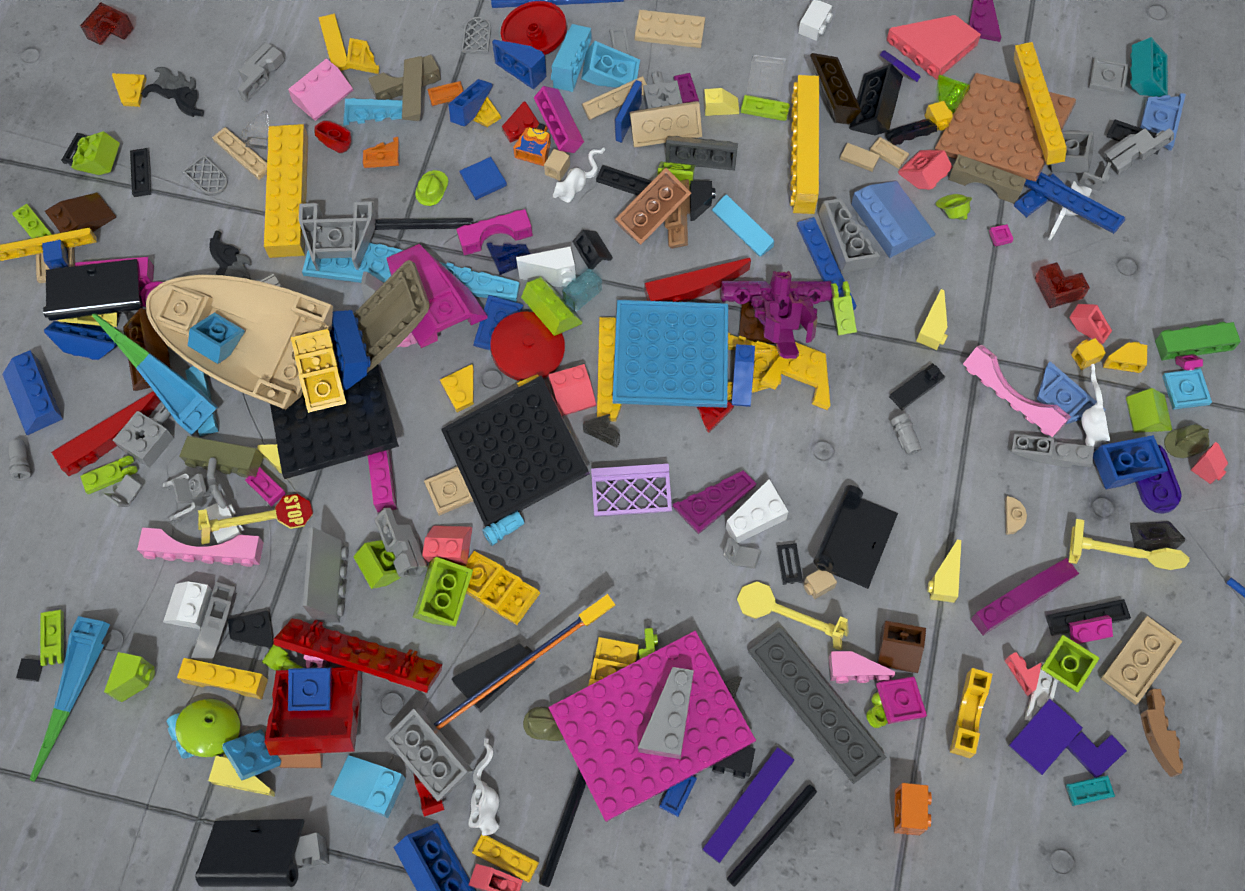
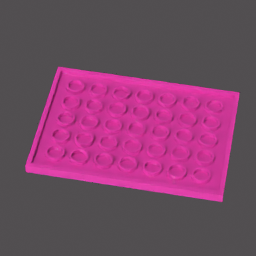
(611, 716)

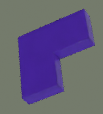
(897, 63)
(1095, 758)

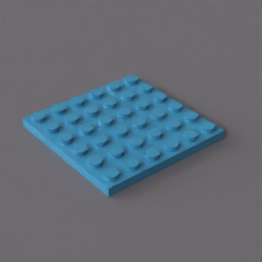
(671, 353)

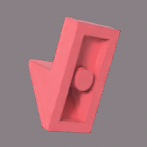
(1026, 677)

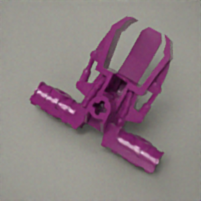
(782, 306)

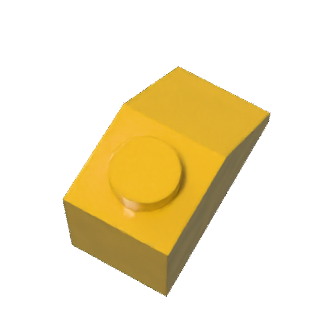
(1130, 358)

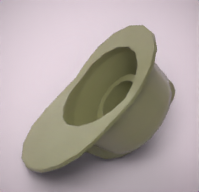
(1187, 441)
(541, 725)

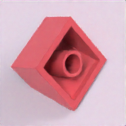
(926, 168)
(572, 390)
(448, 543)

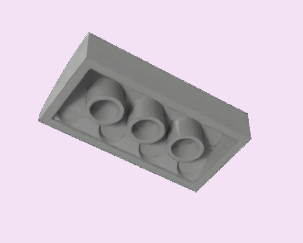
(428, 754)

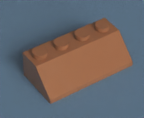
(652, 206)

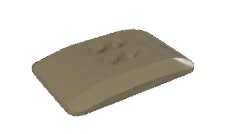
(392, 312)

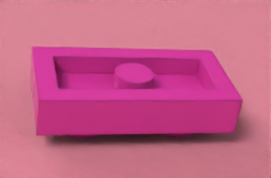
(265, 487)
(1091, 629)

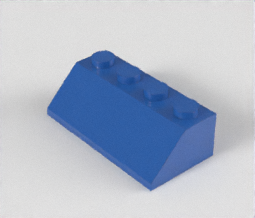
(348, 348)
(31, 393)
(432, 861)

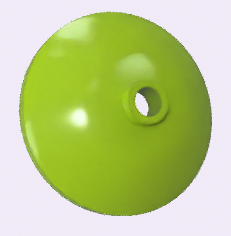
(206, 738)

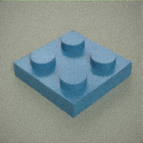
(250, 755)

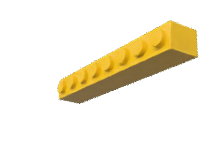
(1040, 104)

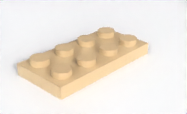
(670, 28)
(656, 124)
(1141, 660)

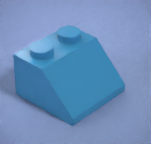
(215, 337)

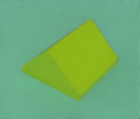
(680, 171)
(1148, 411)

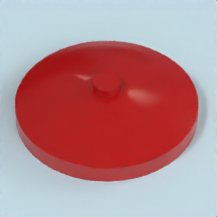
(535, 25)
(526, 347)

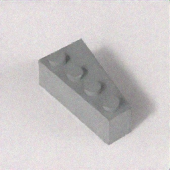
(847, 242)
(668, 722)
(311, 852)

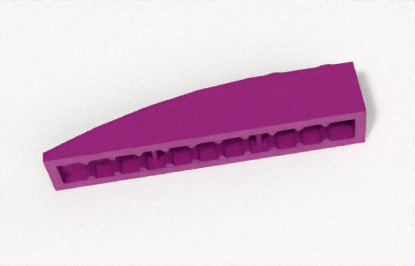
(1023, 596)

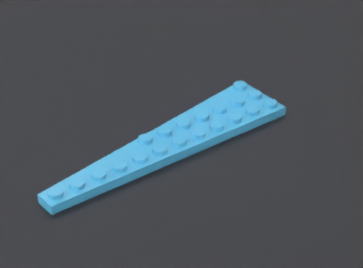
(376, 264)

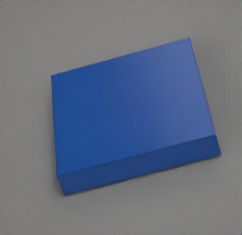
(483, 178)
(309, 689)

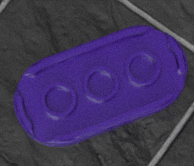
(1162, 491)

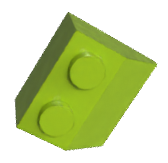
(376, 564)
(1069, 663)
(128, 676)

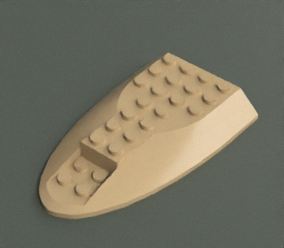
(269, 314)

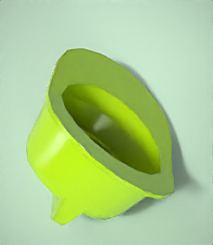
(431, 188)
(955, 206)

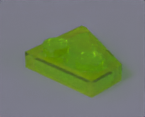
(951, 92)

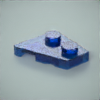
(505, 256)

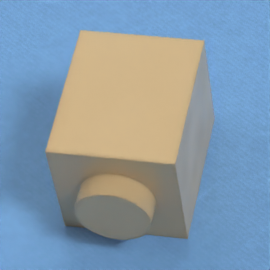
(557, 164)
(819, 583)

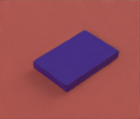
(1045, 736)

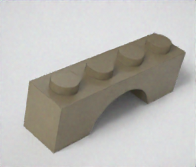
(389, 87)
(1004, 183)

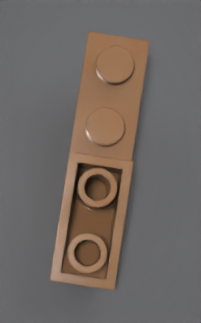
(677, 223)
(1162, 742)

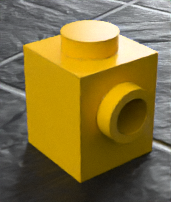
(939, 115)
(1088, 353)

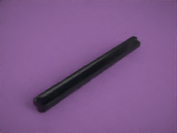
(429, 223)
(563, 831)
(771, 835)

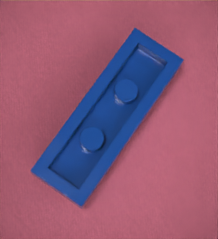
(1032, 201)

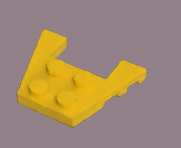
(764, 358)
(808, 368)

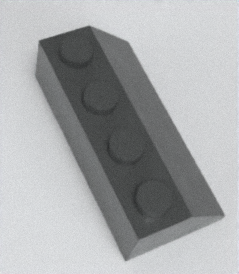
(701, 152)

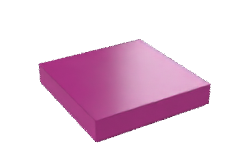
(901, 700)

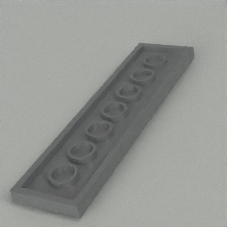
(817, 705)

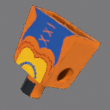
(533, 145)

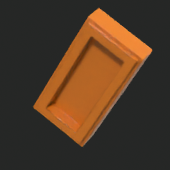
(444, 93)

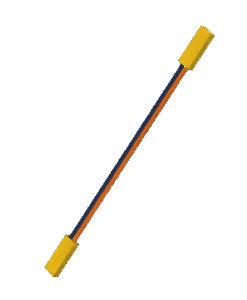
(587, 616)

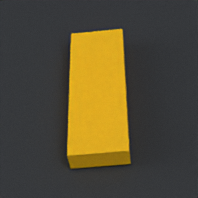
(505, 858)

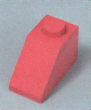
(1091, 322)
(1211, 464)
(490, 879)

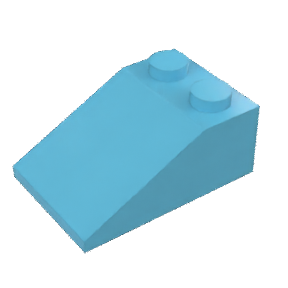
(609, 66)
(368, 786)

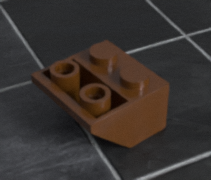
(901, 646)

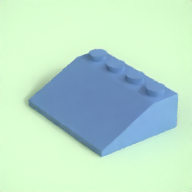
(891, 217)

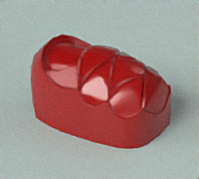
(333, 136)

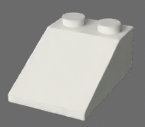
(553, 266)

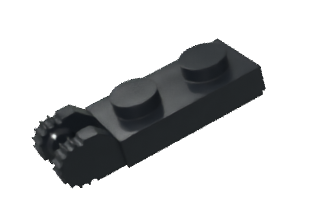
(911, 131)

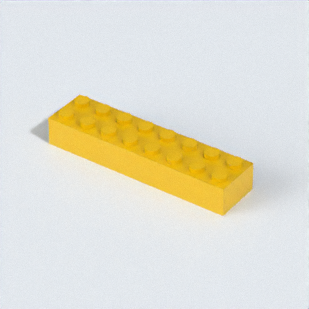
(805, 145)
(285, 190)

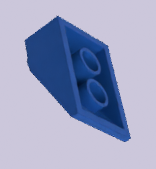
(521, 62)
(1129, 461)

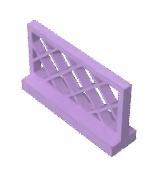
(631, 473)

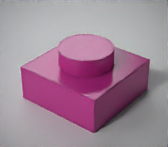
(1001, 235)
(1189, 362)

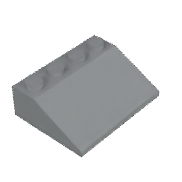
(324, 577)

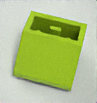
(95, 154)

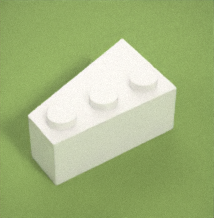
(757, 514)

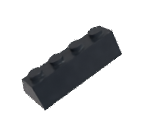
(877, 100)

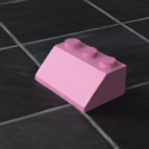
(320, 89)

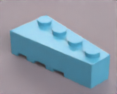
(571, 57)

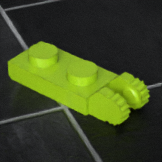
(843, 310)
(108, 475)

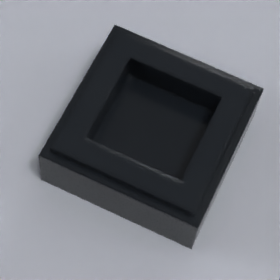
(29, 670)

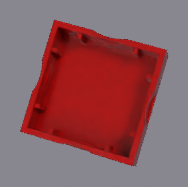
(315, 729)

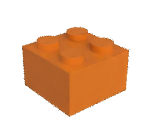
(912, 809)

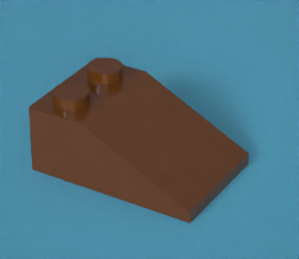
(80, 213)

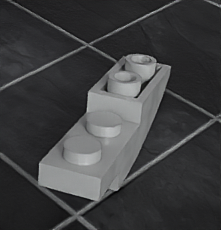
(1050, 452)
(213, 623)

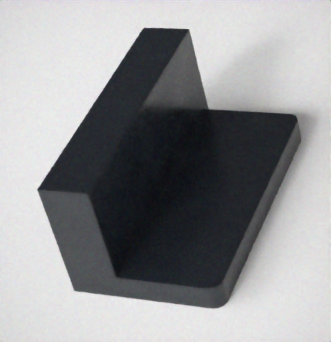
(591, 248)

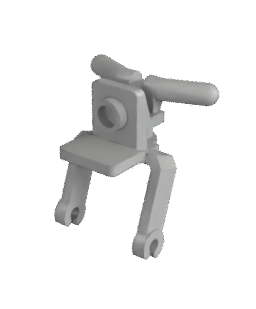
(192, 490)

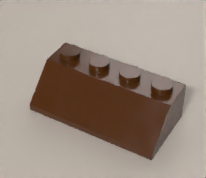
(142, 332)

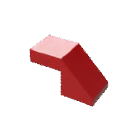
(428, 803)

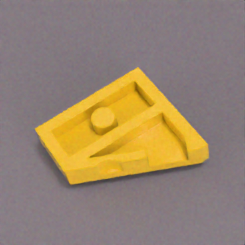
(130, 88)

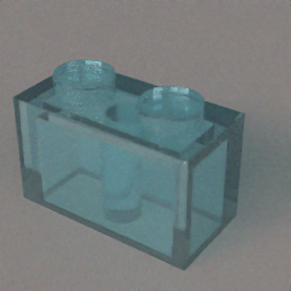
(582, 290)

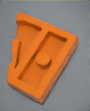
(382, 155)

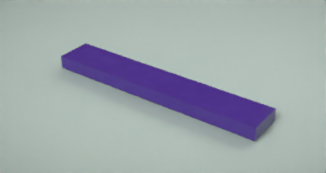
(748, 805)

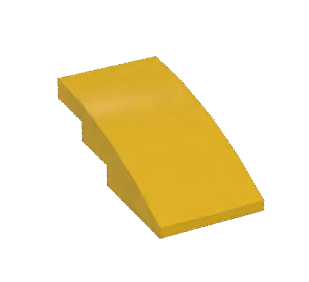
(318, 370)
(499, 588)
(611, 657)

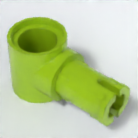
(279, 660)

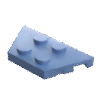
(1162, 114)
(1062, 391)

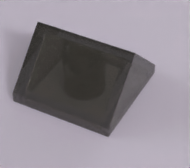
(1156, 535)

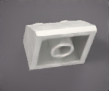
(188, 604)

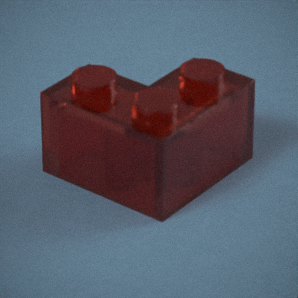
(106, 21)
(1058, 288)

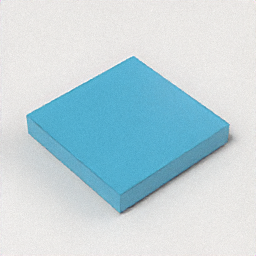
(1187, 389)

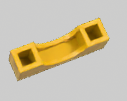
(228, 678)
(967, 725)

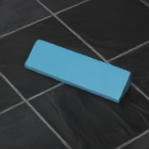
(743, 226)
(200, 381)

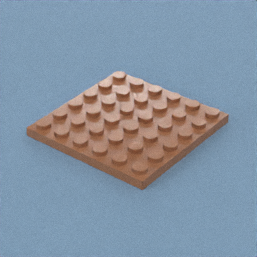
(998, 128)

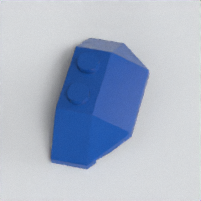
(80, 339)

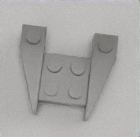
(337, 236)

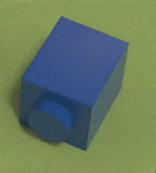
(55, 254)

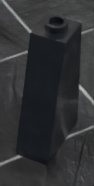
(482, 674)

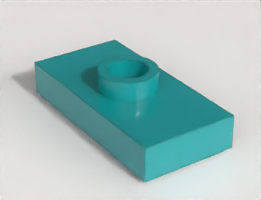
(1090, 790)

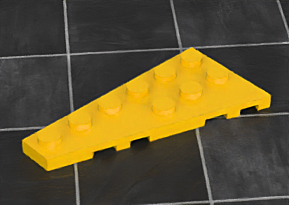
(606, 358)

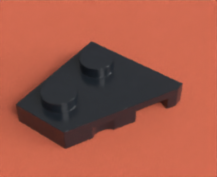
(252, 629)

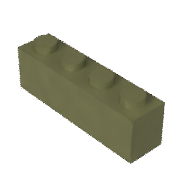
(230, 457)

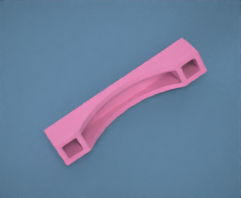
(1047, 416)
(241, 549)

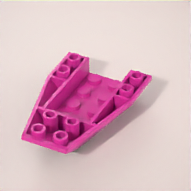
(447, 296)

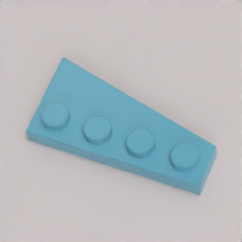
(368, 109)

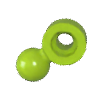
(876, 715)

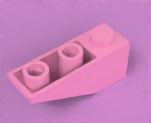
(852, 666)

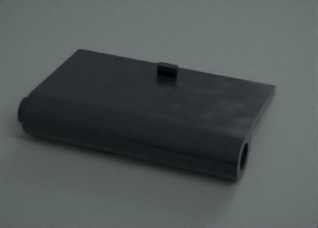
(92, 290)
(850, 536)
(251, 854)

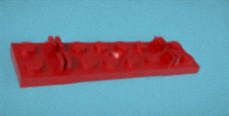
(358, 654)

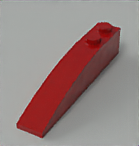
(695, 283)
(99, 439)

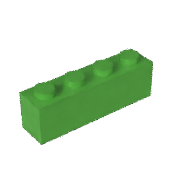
(1197, 340)

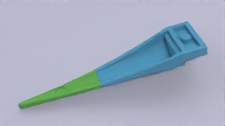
(180, 397)
(81, 654)

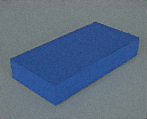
(677, 796)

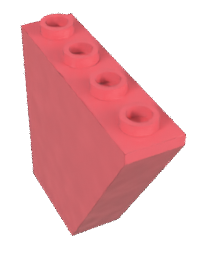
(935, 43)

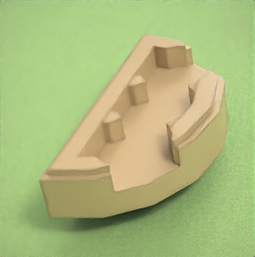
(1015, 515)

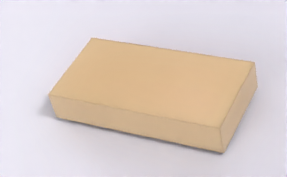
(889, 152)
(859, 157)

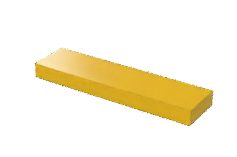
(333, 41)

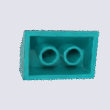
(1149, 69)

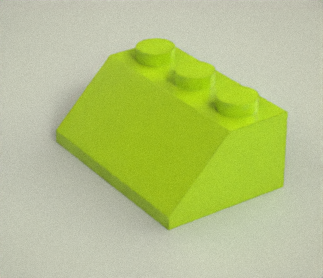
(549, 306)
(442, 593)

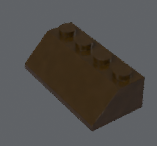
(835, 88)

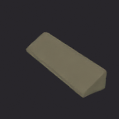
(412, 89)

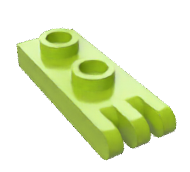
(765, 108)
(30, 222)
(51, 637)

